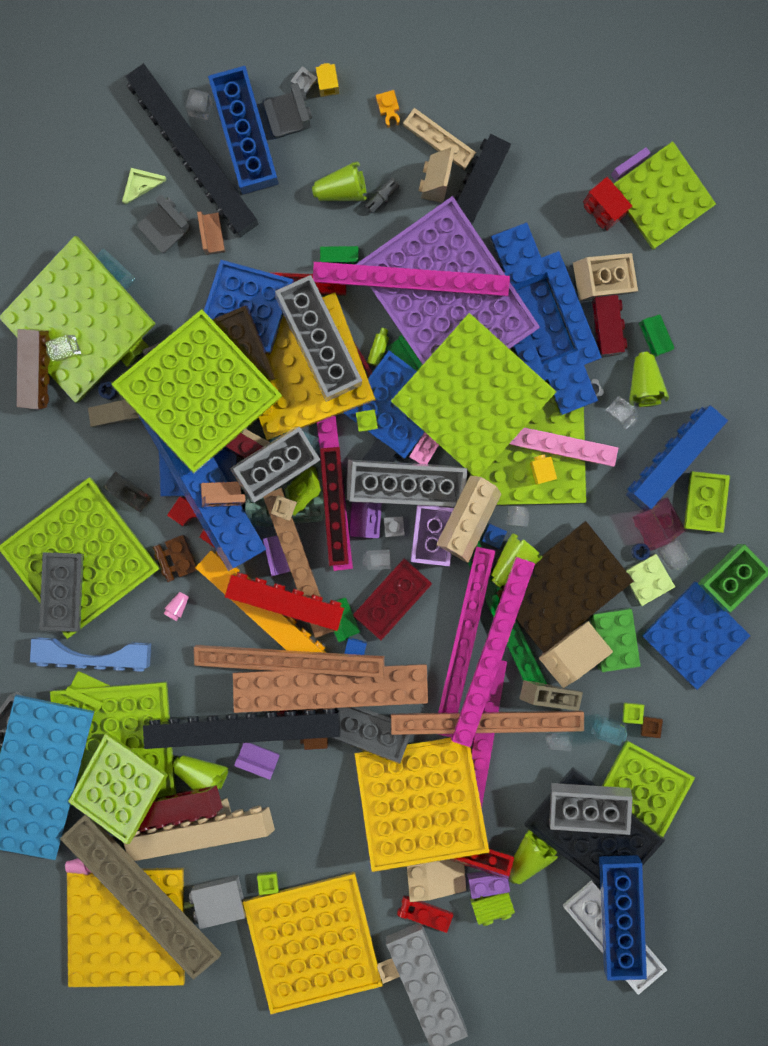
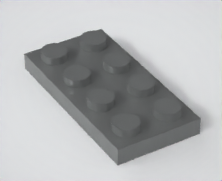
(61, 591)
(371, 733)

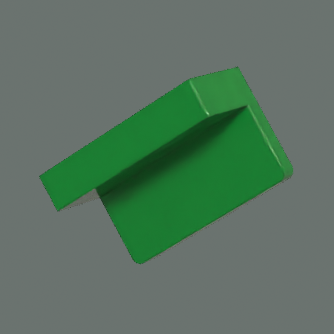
(339, 254)
(656, 335)
(404, 351)
(348, 625)

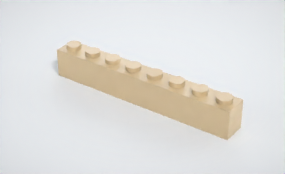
(201, 833)

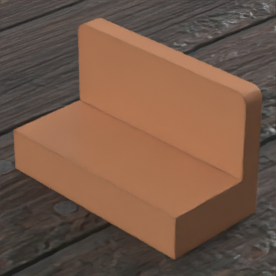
(211, 233)
(221, 494)

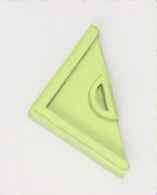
(139, 183)

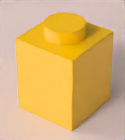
(327, 79)
(543, 469)

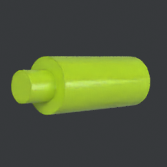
(378, 347)

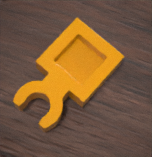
(388, 106)

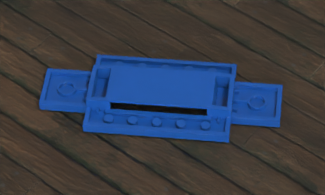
(549, 348)

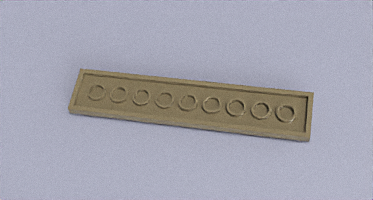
(141, 896)

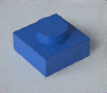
(494, 536)

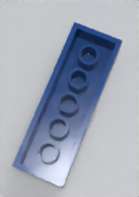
(243, 130)
(676, 457)
(623, 917)

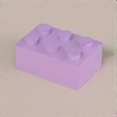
(427, 530)

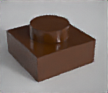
(651, 727)

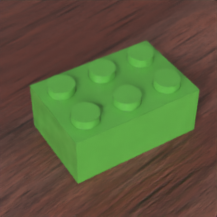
(734, 577)
(619, 633)

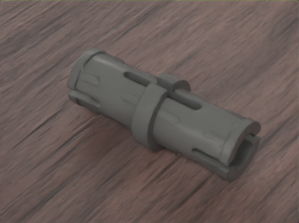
(382, 195)

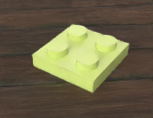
(649, 579)

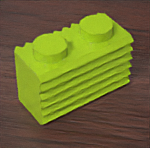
(492, 908)

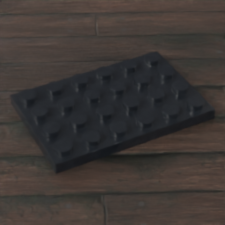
(586, 847)

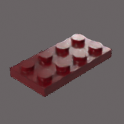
(392, 599)

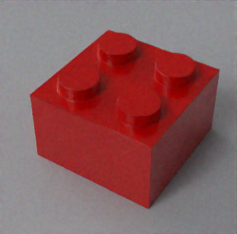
(606, 204)

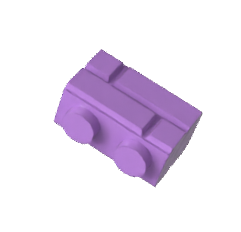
(486, 884)

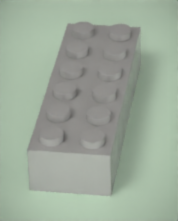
(318, 338)
(404, 483)
(426, 986)

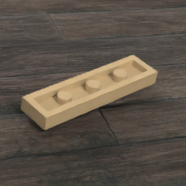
(438, 137)

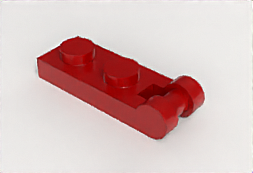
(426, 914)

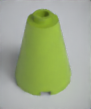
(341, 185)
(647, 382)
(504, 564)
(199, 773)
(531, 858)

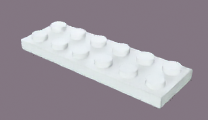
(586, 911)

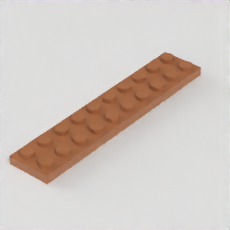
(301, 690)

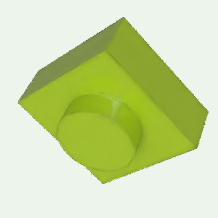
(366, 420)
(633, 713)
(268, 883)

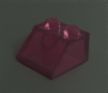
(659, 524)

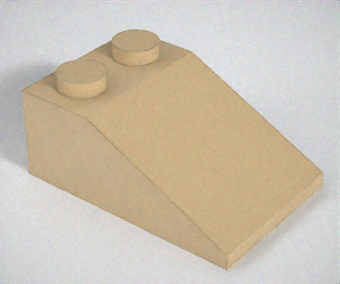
(437, 175)
(605, 276)
(575, 654)
(435, 880)

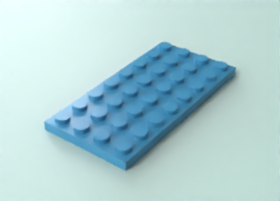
(39, 773)

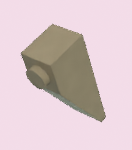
(112, 413)
(550, 696)

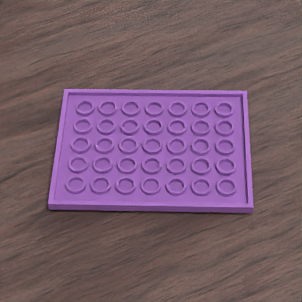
(446, 243)

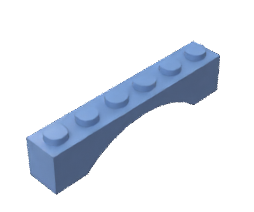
(53, 651)

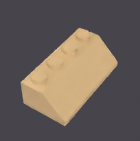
(469, 518)

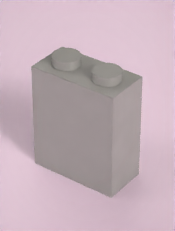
(217, 902)

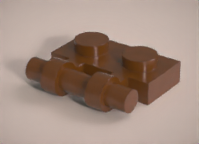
(181, 557)

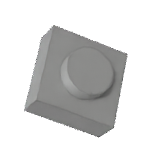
(304, 79)
(394, 526)

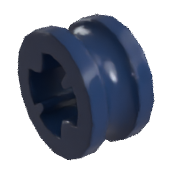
(106, 396)
(637, 547)

